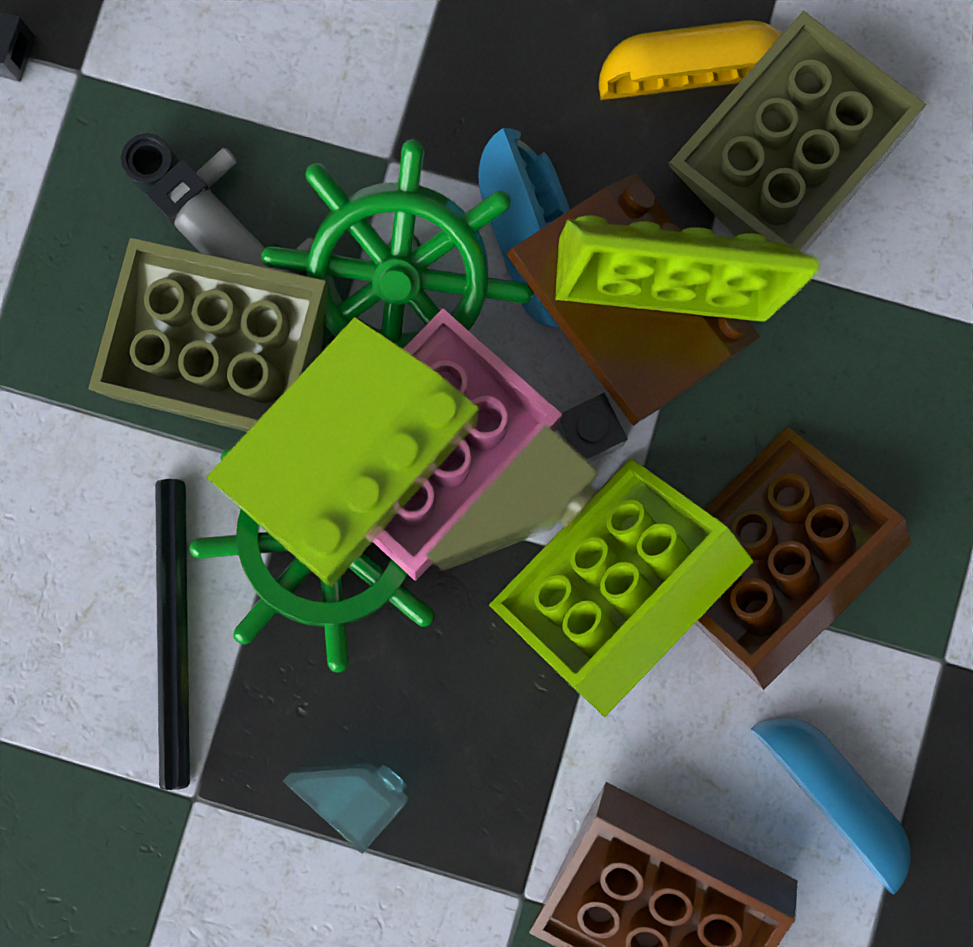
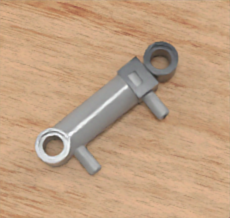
(190, 204)

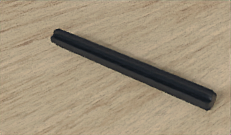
(172, 634)

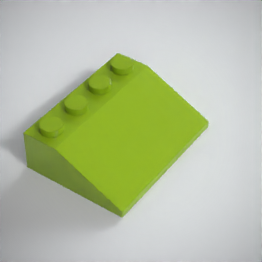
(677, 269)
(345, 449)
(621, 584)

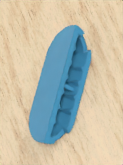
(534, 196)
(840, 796)

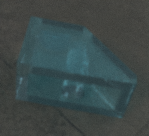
(351, 798)

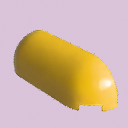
(685, 58)

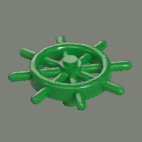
(400, 269)
(278, 594)

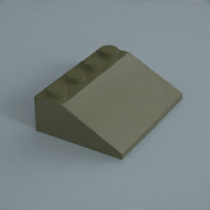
(796, 137)
(207, 334)
(530, 496)

